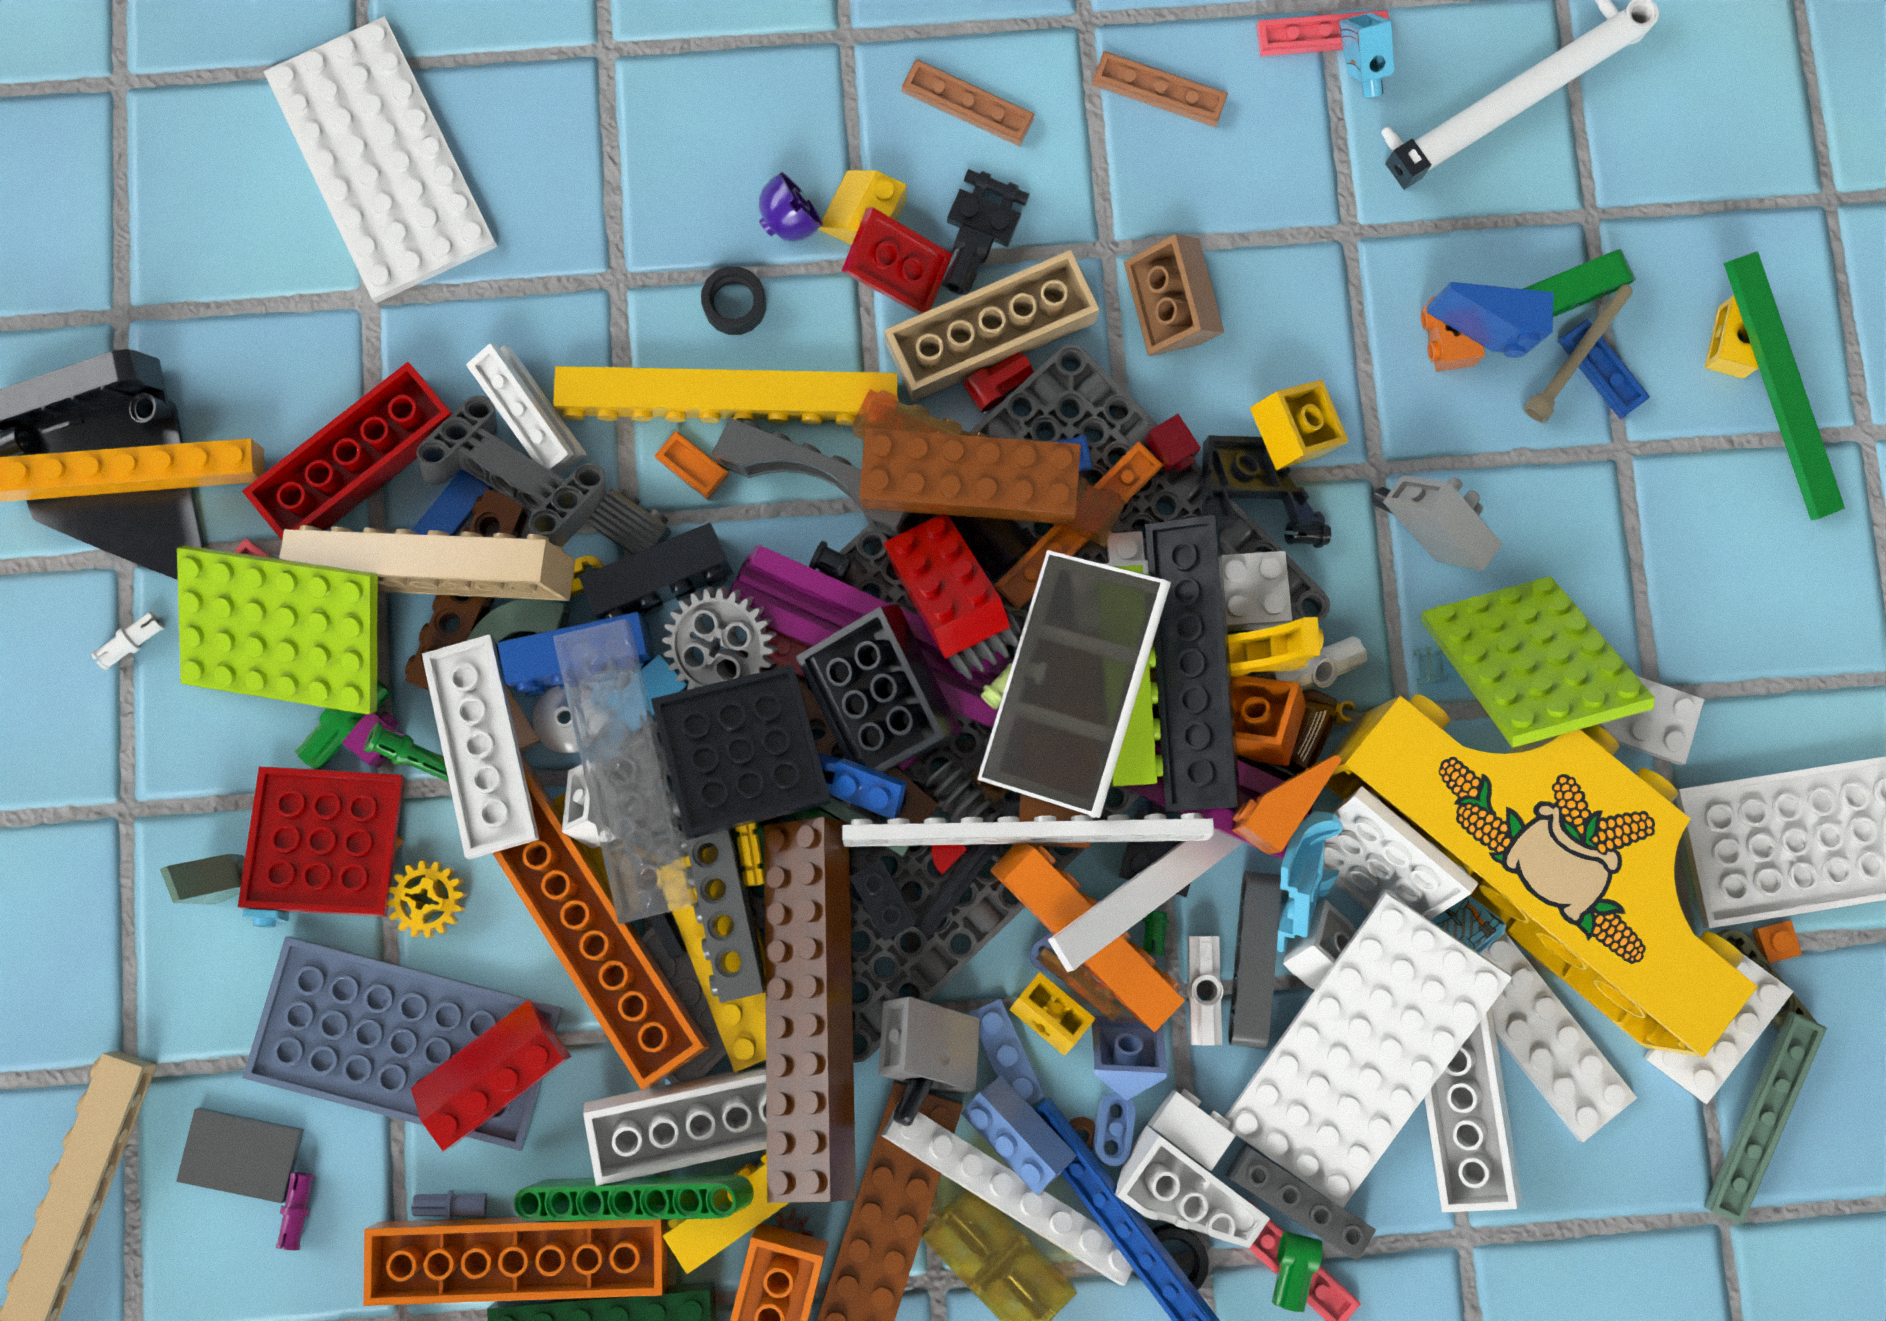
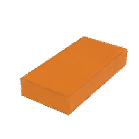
(691, 465)

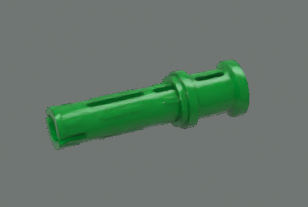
(403, 750)

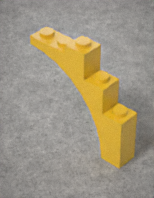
(1273, 648)

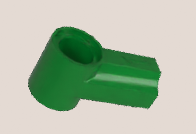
(1298, 1260)

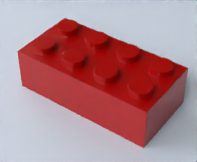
(946, 585)

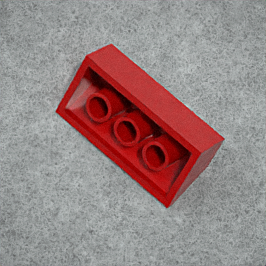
(488, 1075)

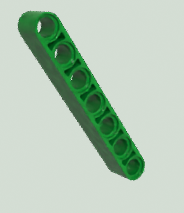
(550, 1201)

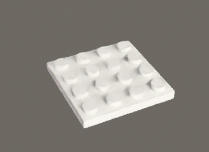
(1386, 854)

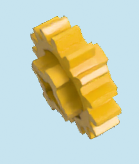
(420, 910)

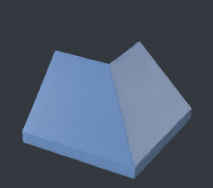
(1127, 1055)

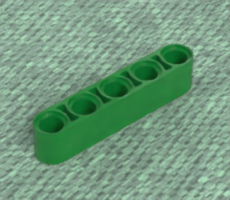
(1587, 282)

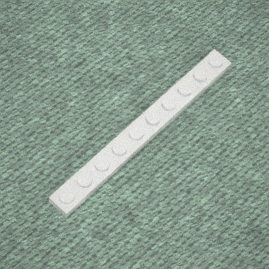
(1012, 831)

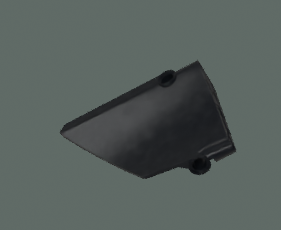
(100, 406)

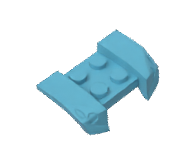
(1304, 874)

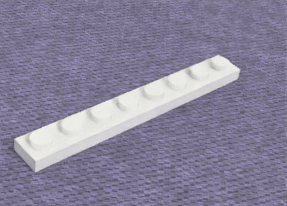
(1010, 1194)

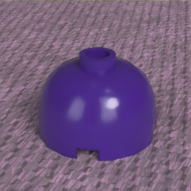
(786, 210)

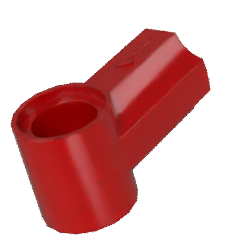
(992, 385)

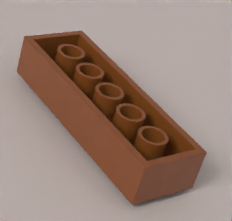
(969, 476)

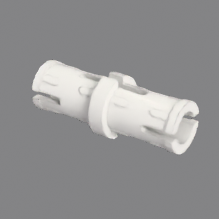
(127, 640)

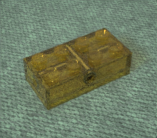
(997, 1260)

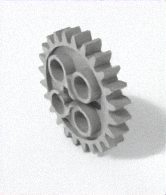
(727, 614)

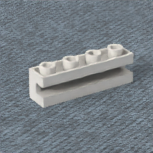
(526, 408)

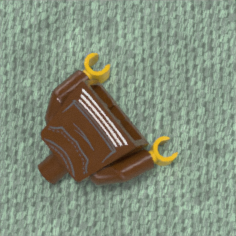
(1315, 728)

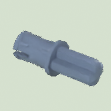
(449, 1205)

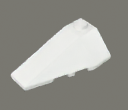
(1176, 1189)

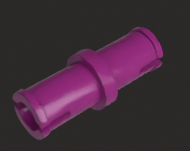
(295, 1211)

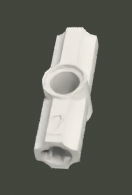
(1325, 668)
(1204, 1014)

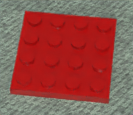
(321, 842)

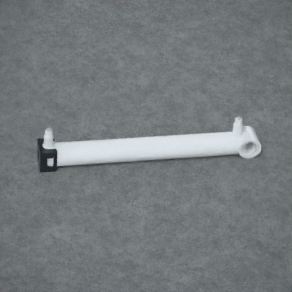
(1414, 158)

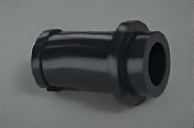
(1316, 537)

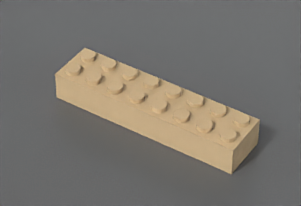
(440, 562)

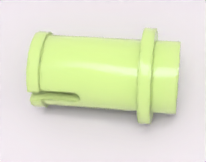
(993, 694)

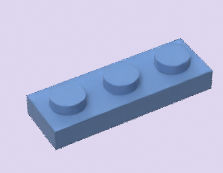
(1006, 1050)

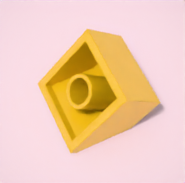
(857, 192)

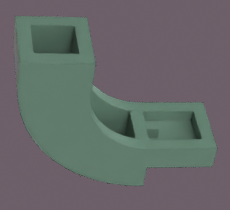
(522, 619)

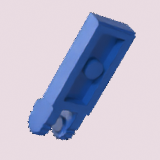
(864, 786)

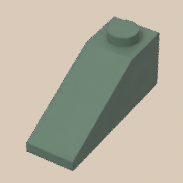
(205, 879)

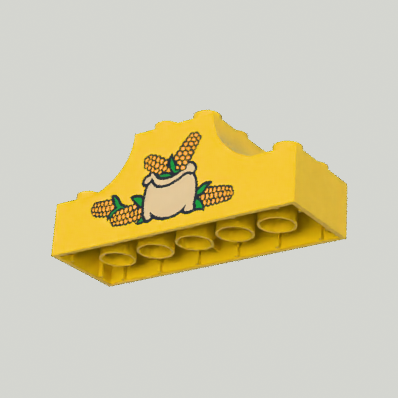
(1566, 857)

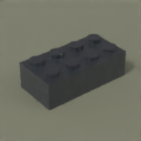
(658, 574)

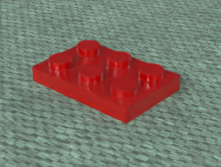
(896, 261)

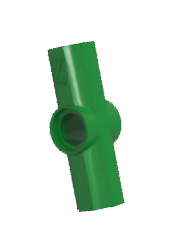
(333, 729)

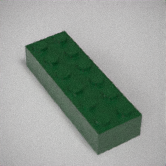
(677, 1303)

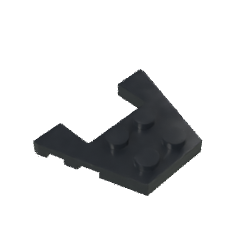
(1244, 470)

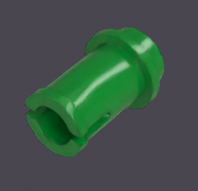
(1155, 930)

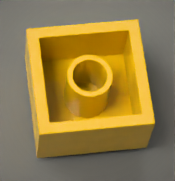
(1299, 424)

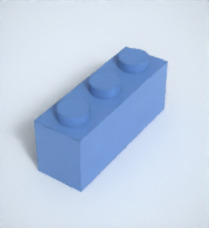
(1018, 1134)

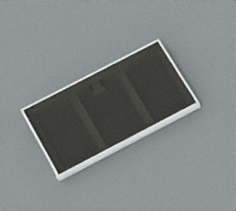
(1074, 682)

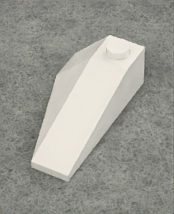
(1326, 939)

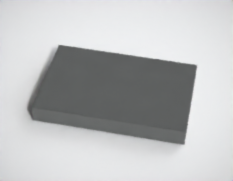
(239, 1155)

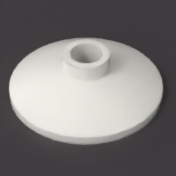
(547, 725)

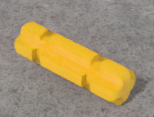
(750, 855)

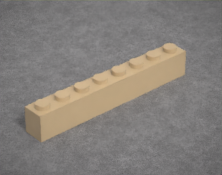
(78, 1188)

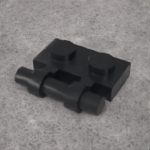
(985, 214)

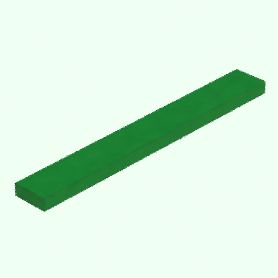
(1784, 385)

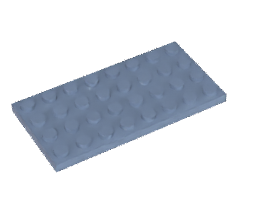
(374, 1030)

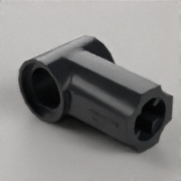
(969, 250)

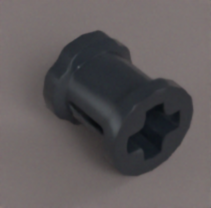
(831, 561)

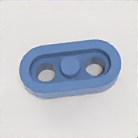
(1112, 1129)

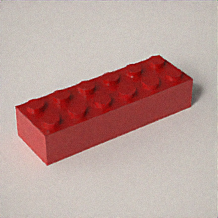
(350, 455)

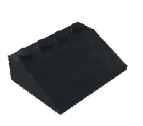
(878, 691)

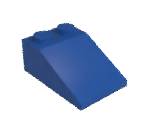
(1496, 316)

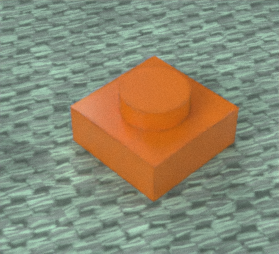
(1777, 941)

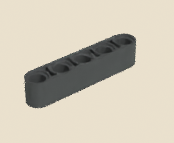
(1255, 960)

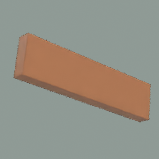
(1159, 89)
(968, 102)

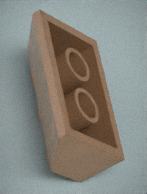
(1173, 295)

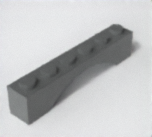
(755, 452)

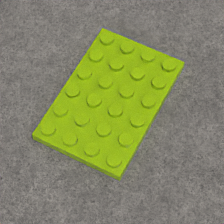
(278, 629)
(1535, 661)

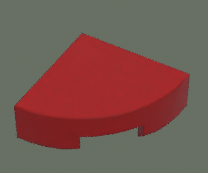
(946, 855)

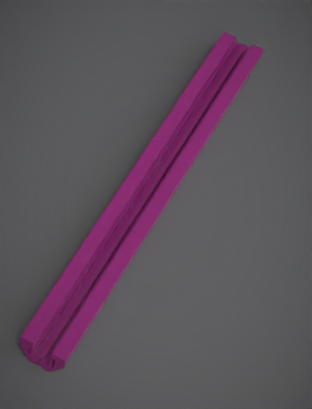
(815, 606)

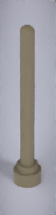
(1541, 406)

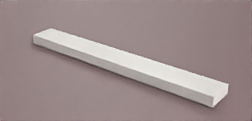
(1138, 898)

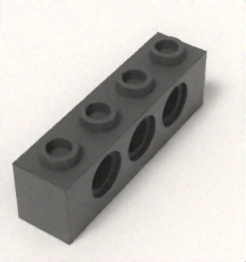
(1300, 1202)

